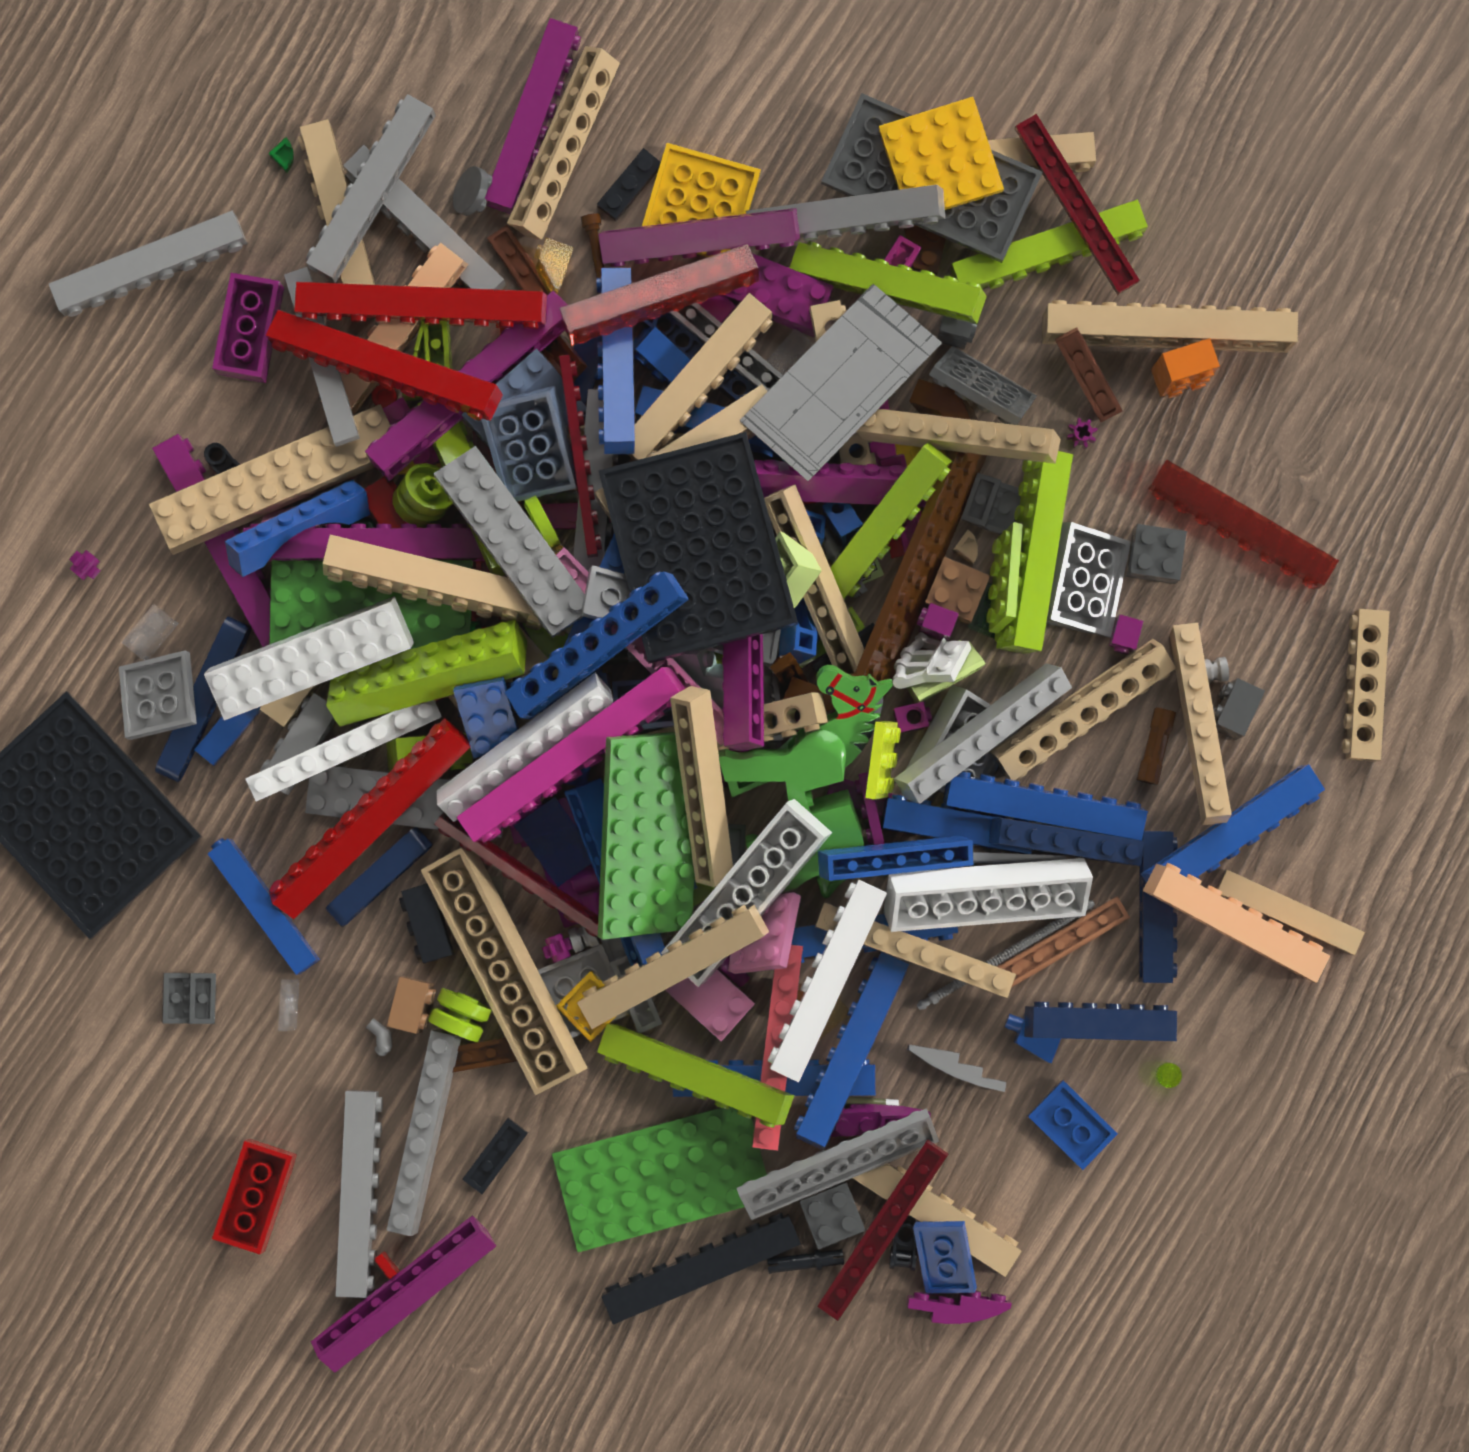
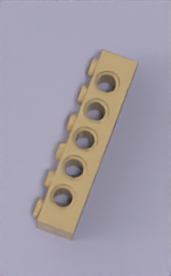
(1378, 624)

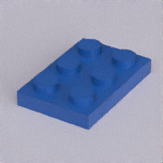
(485, 714)
(1072, 1124)
(945, 1257)

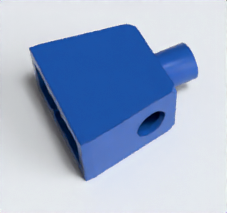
(842, 521)
(1041, 1047)

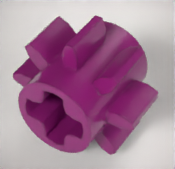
(1075, 432)
(84, 565)
(557, 948)

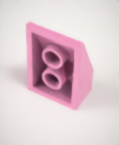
(714, 1004)

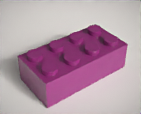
(785, 294)
(247, 315)

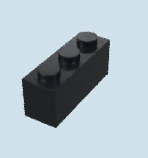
(426, 924)

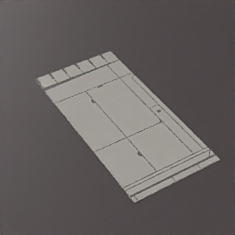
(840, 382)

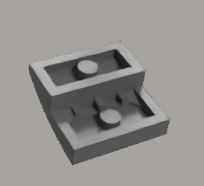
(991, 504)
(189, 998)

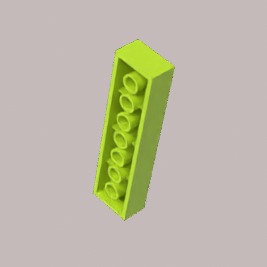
(1041, 513)
(427, 672)

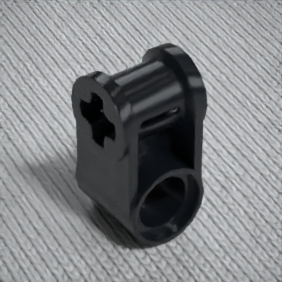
(225, 463)
(903, 1251)

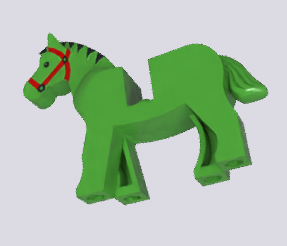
(817, 761)

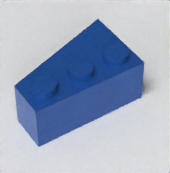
(659, 355)

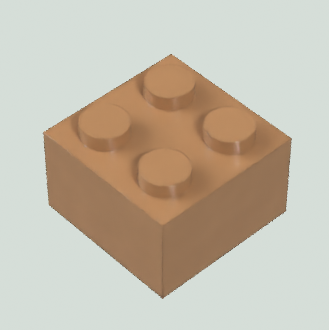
(957, 589)
(411, 1005)

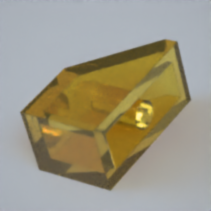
(552, 263)

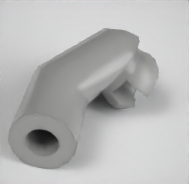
(383, 1037)

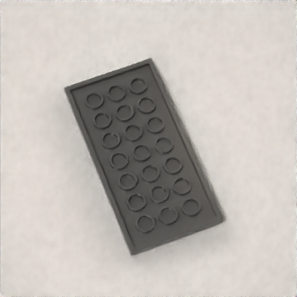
(981, 225)

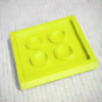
(882, 759)

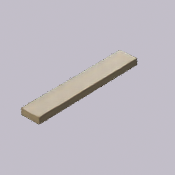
(1291, 912)

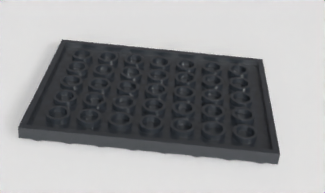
(708, 526)
(85, 816)

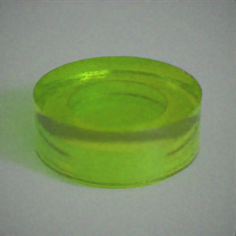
(1168, 1075)

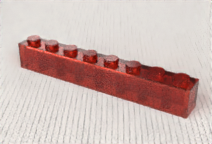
(659, 294)
(1243, 525)

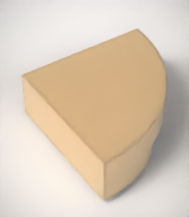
(967, 547)

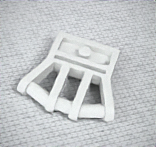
(937, 664)

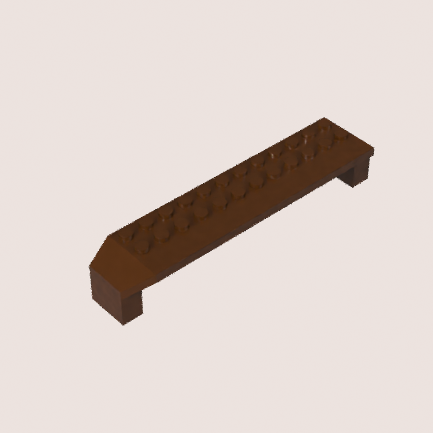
(923, 553)

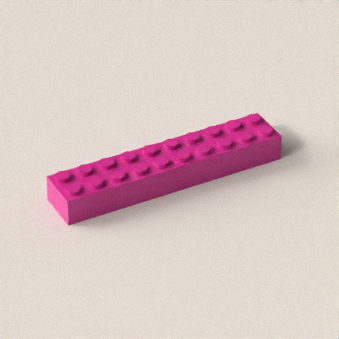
(570, 756)

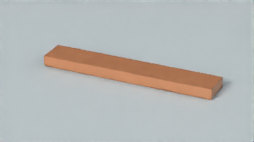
(1066, 940)

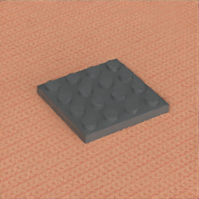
(983, 386)

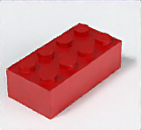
(254, 1196)

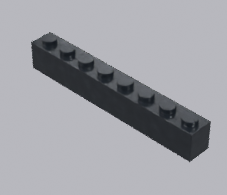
(701, 1268)

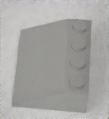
(1087, 580)
(956, 711)

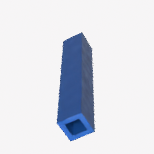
(257, 899)

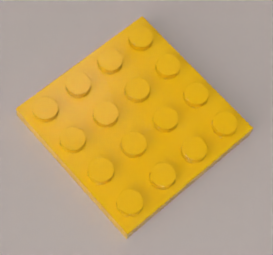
(945, 150)
(699, 187)

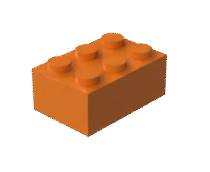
(1185, 368)

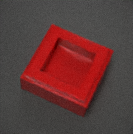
(386, 1265)

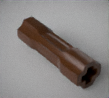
(1160, 729)

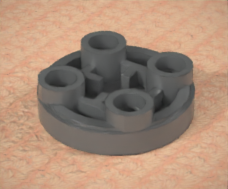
(471, 191)

